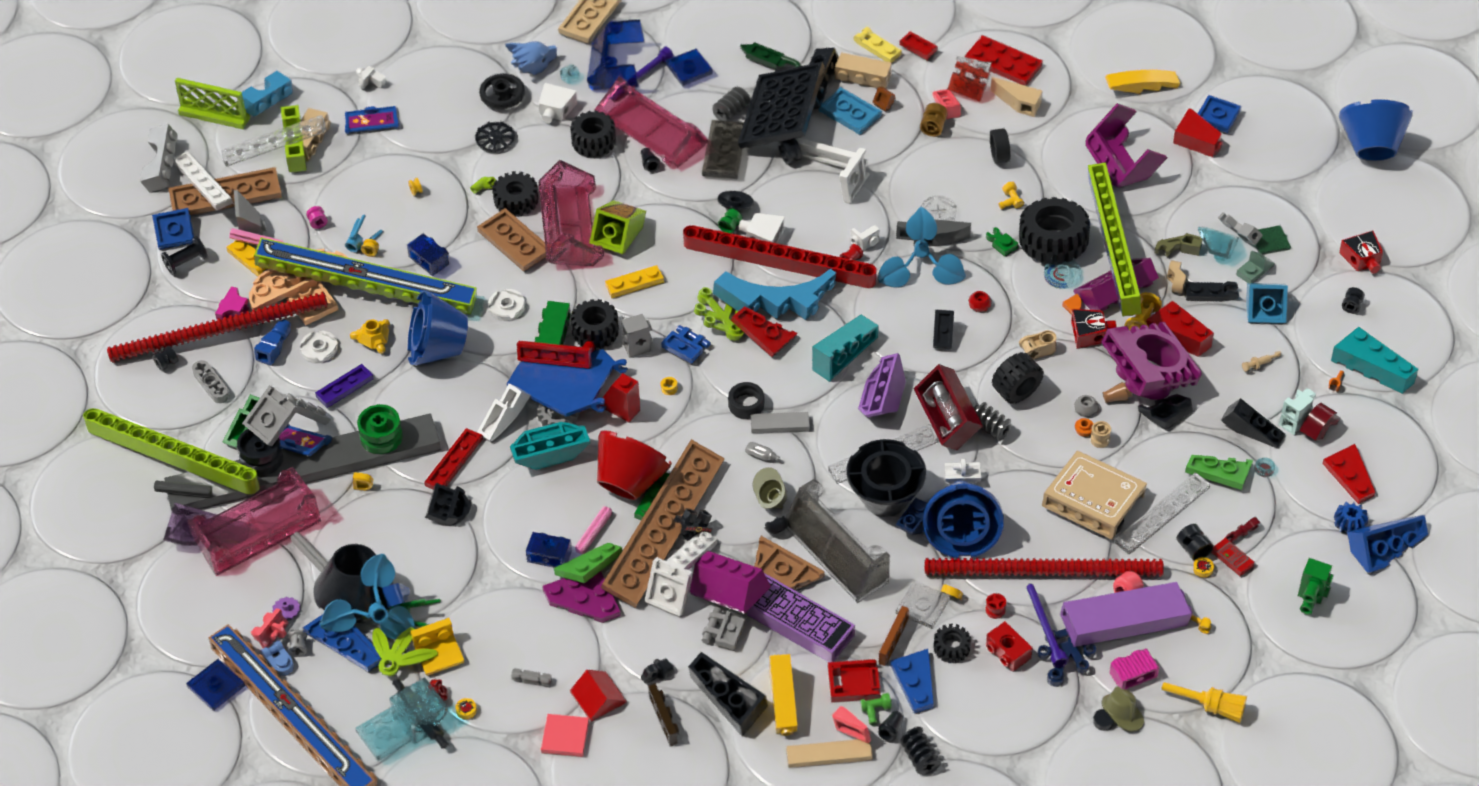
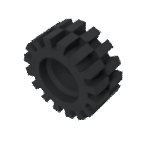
(952, 633)

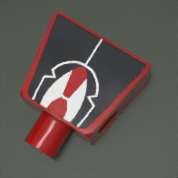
(1362, 252)
(1089, 327)

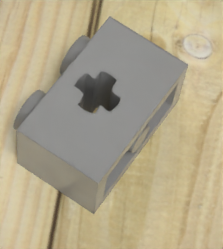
(636, 335)

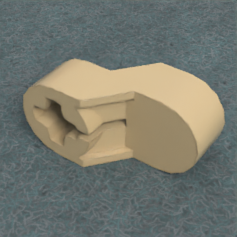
(1176, 276)

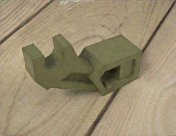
(1186, 244)

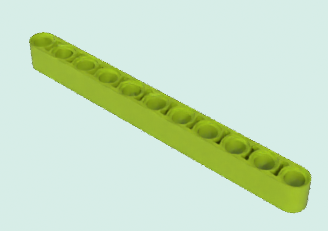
(171, 451)

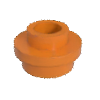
(1083, 427)

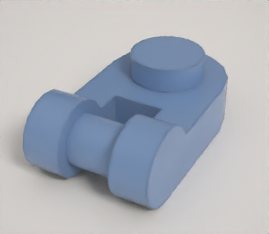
(282, 663)

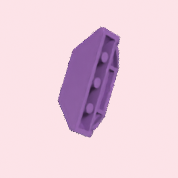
(883, 387)

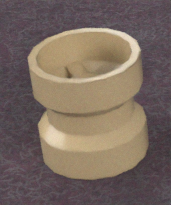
(1100, 434)

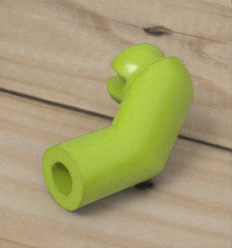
(483, 183)

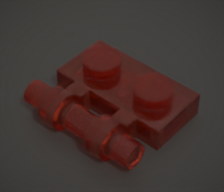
(967, 86)

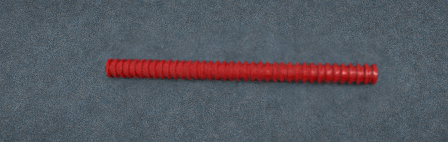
(216, 327)
(1042, 567)

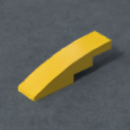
(1137, 80)

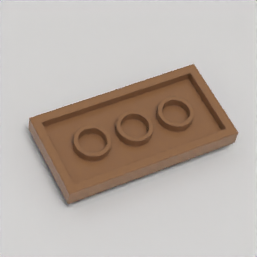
(513, 239)

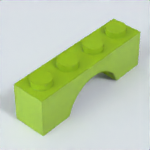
(294, 152)

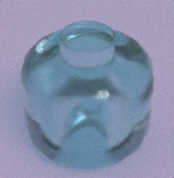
(569, 73)

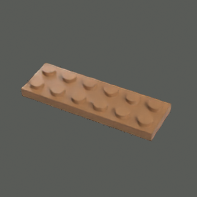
(253, 185)

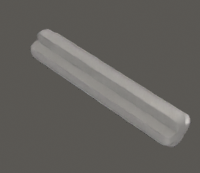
(309, 551)

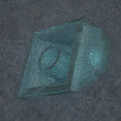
(1218, 242)

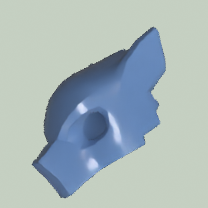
(529, 56)

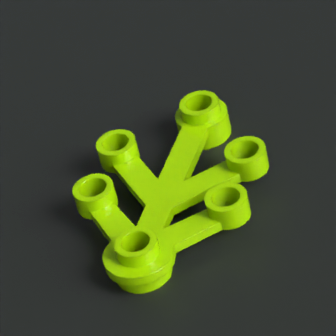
(705, 296)

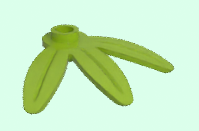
(395, 654)

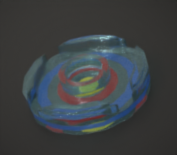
(1062, 275)

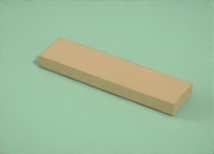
(828, 753)

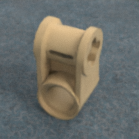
(1039, 344)

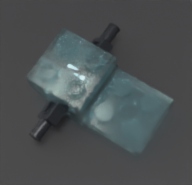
(412, 717)

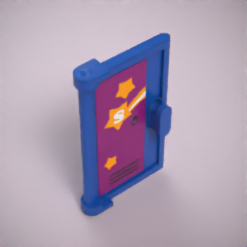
(371, 119)
(302, 441)

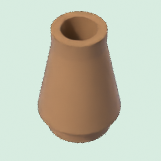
(1117, 393)

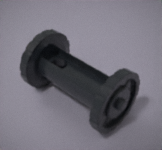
(184, 255)

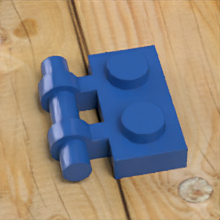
(682, 346)

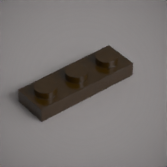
(663, 714)

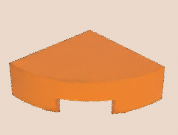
(1072, 303)

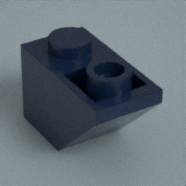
(912, 518)

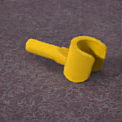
(1204, 626)

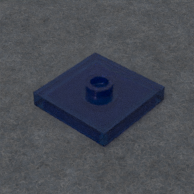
(689, 67)
(215, 684)

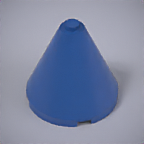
(963, 520)

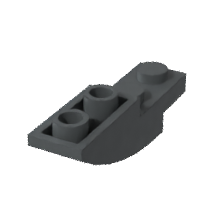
(947, 232)

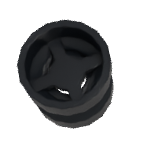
(1353, 300)
(165, 358)

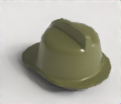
(769, 489)
(1122, 708)

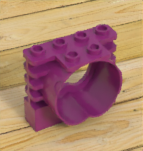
(1158, 344)

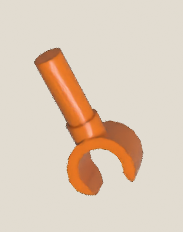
(1336, 381)

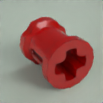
(854, 253)

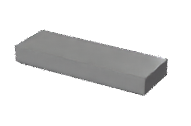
(779, 422)

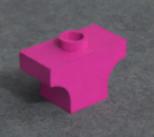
(232, 304)

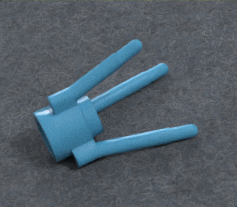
(355, 241)

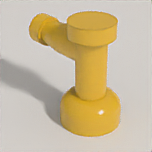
(1010, 189)

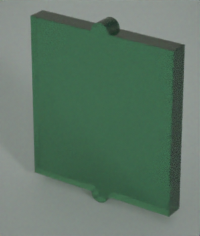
(1272, 240)

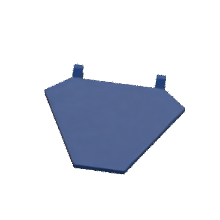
(567, 387)

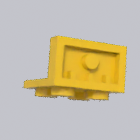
(440, 638)

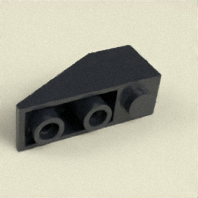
(1250, 423)

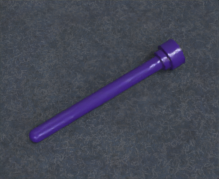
(663, 55)
(1058, 656)

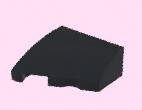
(1167, 410)

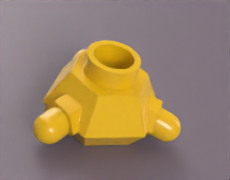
(373, 334)

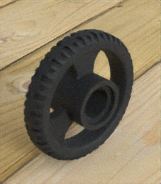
(502, 91)

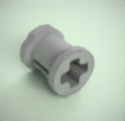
(297, 643)

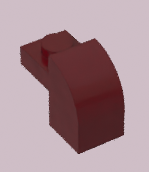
(1319, 421)

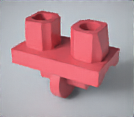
(271, 629)

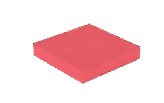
(565, 735)

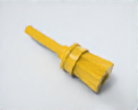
(1214, 700)

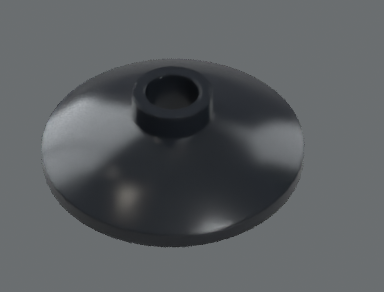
(735, 200)

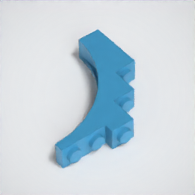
(774, 300)

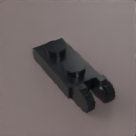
(1211, 291)

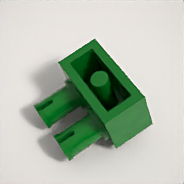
(1314, 584)

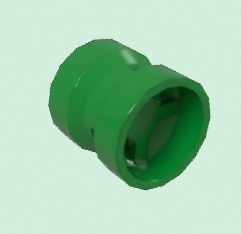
(730, 221)

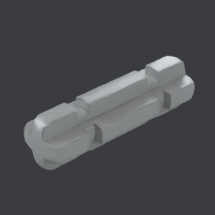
(531, 677)

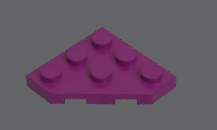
(583, 598)

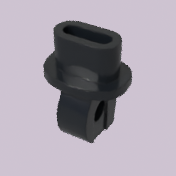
(658, 669)

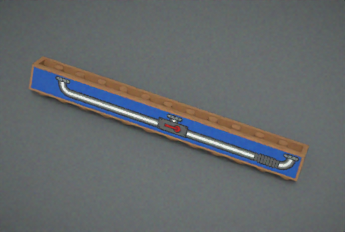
(289, 709)

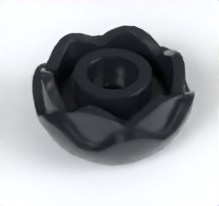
(777, 525)

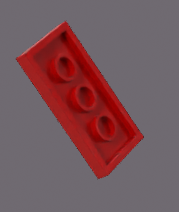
(1005, 60)

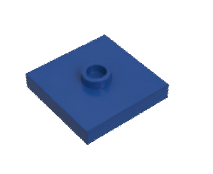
(1219, 113)
(173, 228)

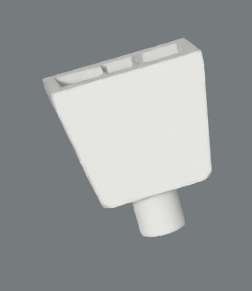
(556, 102)
(763, 227)

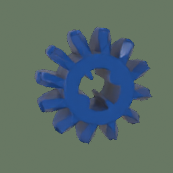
(1350, 517)

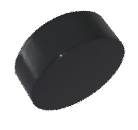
(1102, 720)

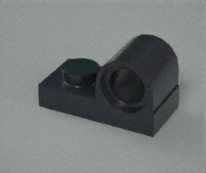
(943, 329)

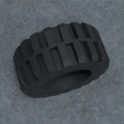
(1051, 245)

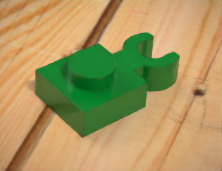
(1002, 243)

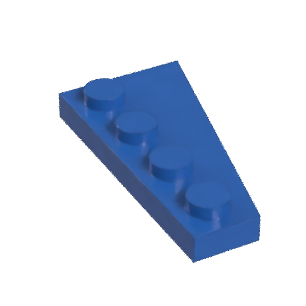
(349, 644)

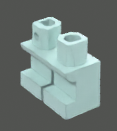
(1296, 411)

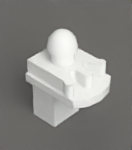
(368, 76)

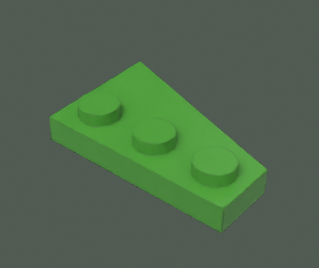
(1226, 472)
(589, 564)

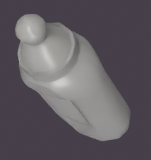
(761, 452)

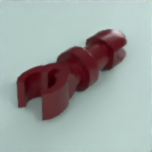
(1243, 530)

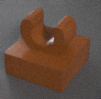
(883, 98)

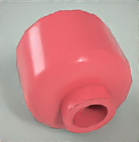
(1127, 581)

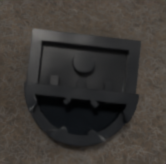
(448, 505)

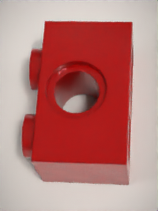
(1006, 636)

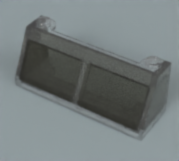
(834, 547)

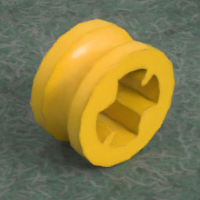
(415, 186)
(370, 247)
(666, 381)

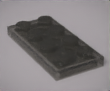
(722, 151)

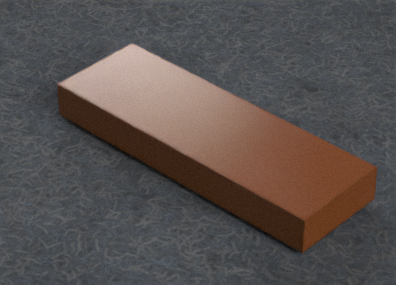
(893, 636)

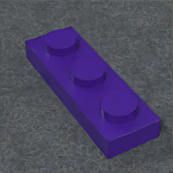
(344, 385)

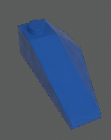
(1383, 542)

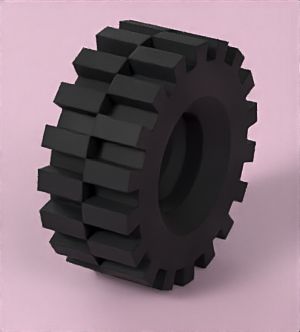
(519, 202)

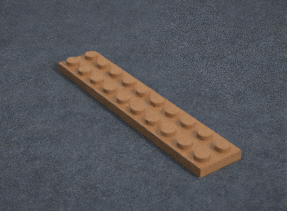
(657, 528)

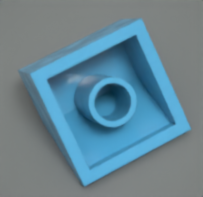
(1266, 302)

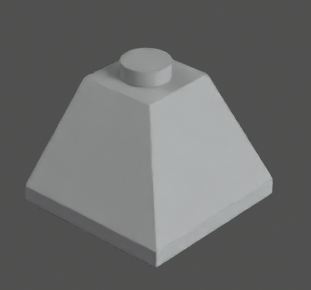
(247, 216)

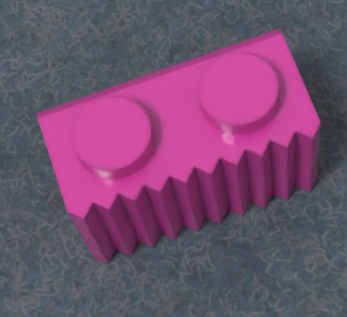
(1134, 669)

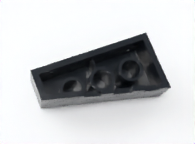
(729, 693)

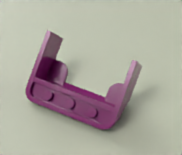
(1107, 147)

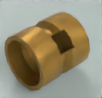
(933, 119)

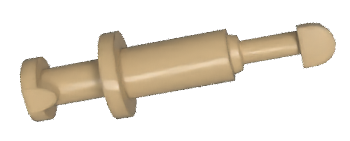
(1256, 362)

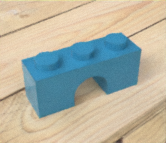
(276, 88)

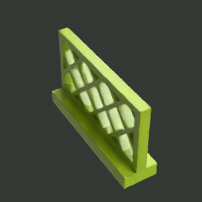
(209, 110)

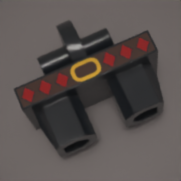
(694, 524)

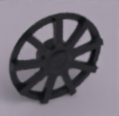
(495, 136)

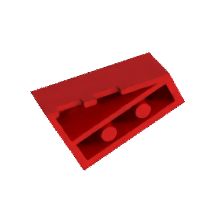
(1188, 330)

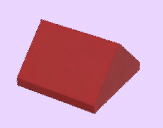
(596, 694)

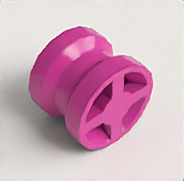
(316, 217)

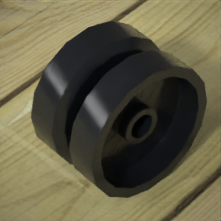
(257, 454)

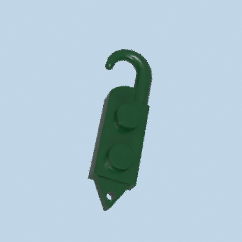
(767, 56)

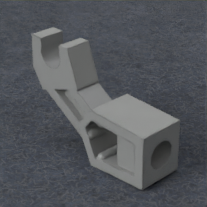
(1247, 232)

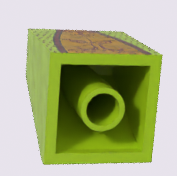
(616, 226)

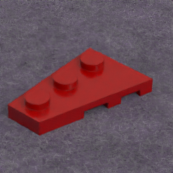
(766, 334)
(1350, 473)

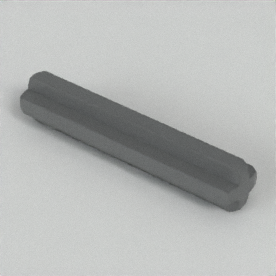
(182, 488)

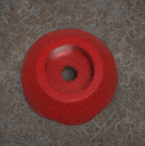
(979, 301)
(439, 688)

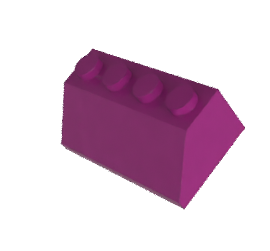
(1101, 291)
(728, 582)

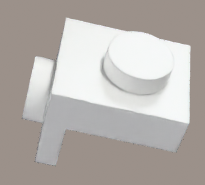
(865, 239)

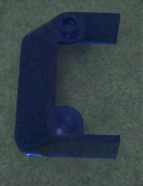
(603, 68)

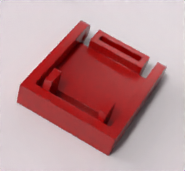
(858, 680)

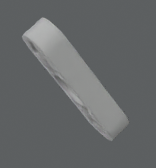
(210, 388)

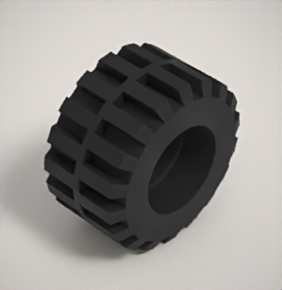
(593, 134)
(591, 313)
(1017, 378)

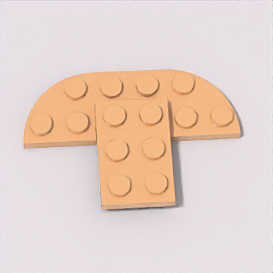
(276, 286)

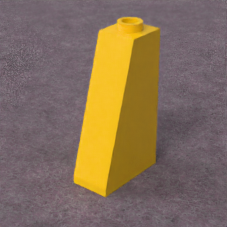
(783, 694)

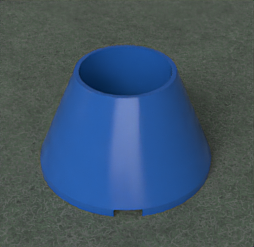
(1376, 127)
(435, 330)

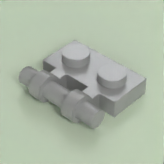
(730, 629)

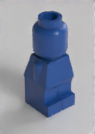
(272, 343)

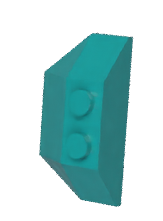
(549, 445)

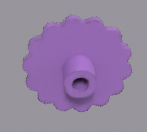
(288, 607)

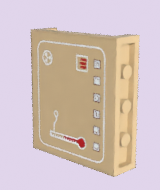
(1093, 494)

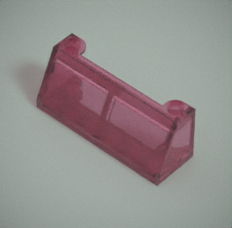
(651, 124)
(568, 216)
(256, 523)

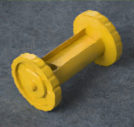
(1149, 304)

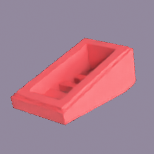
(950, 102)
(850, 725)

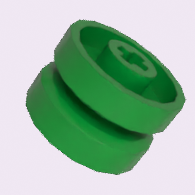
(379, 429)

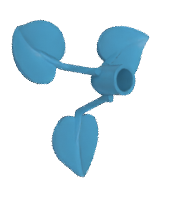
(921, 226)
(375, 572)

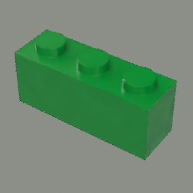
(554, 323)

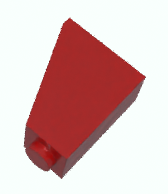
(1197, 134)
(623, 398)

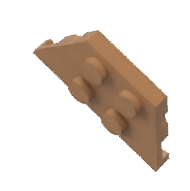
(785, 566)

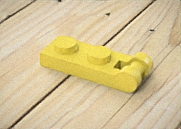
(877, 45)

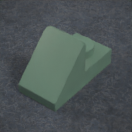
(1255, 267)

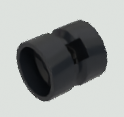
(1194, 541)

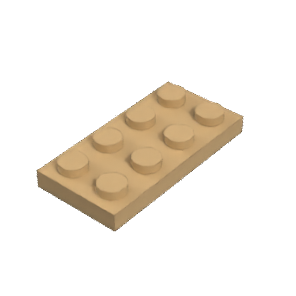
(587, 19)

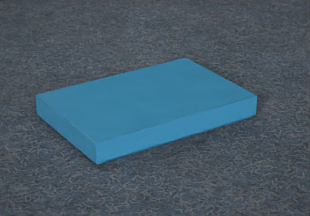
(850, 111)

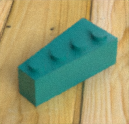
(843, 346)
(1375, 360)

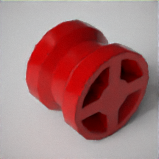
(995, 600)

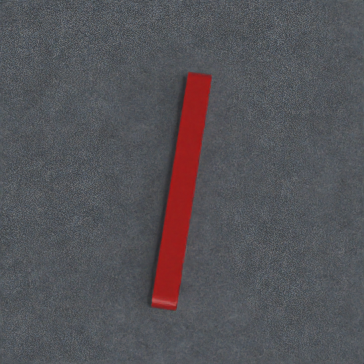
(778, 256)

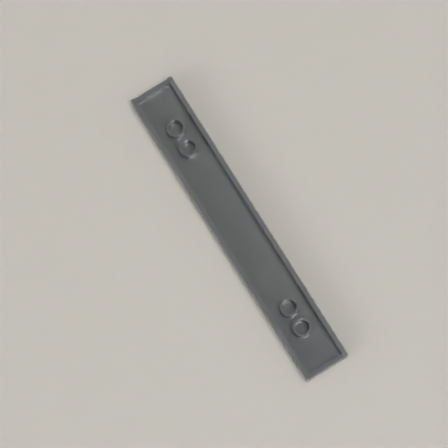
(339, 457)

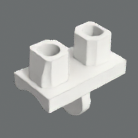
(962, 471)

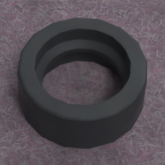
(1000, 145)
(745, 388)

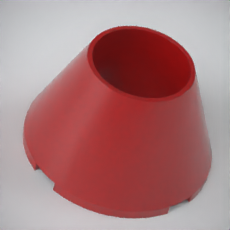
(628, 465)

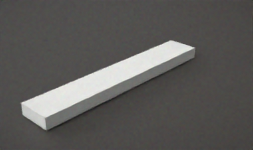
(202, 180)

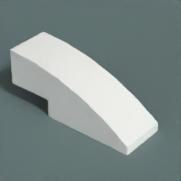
(503, 412)

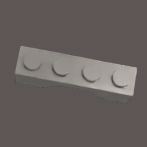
(158, 171)

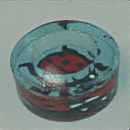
(1265, 467)

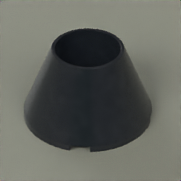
(886, 463)
(343, 581)

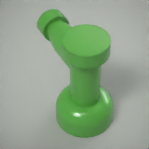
(870, 706)

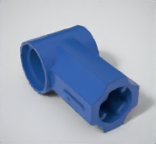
(395, 594)

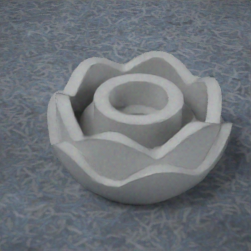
(1082, 409)

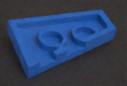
(915, 679)

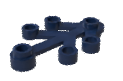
(1069, 649)

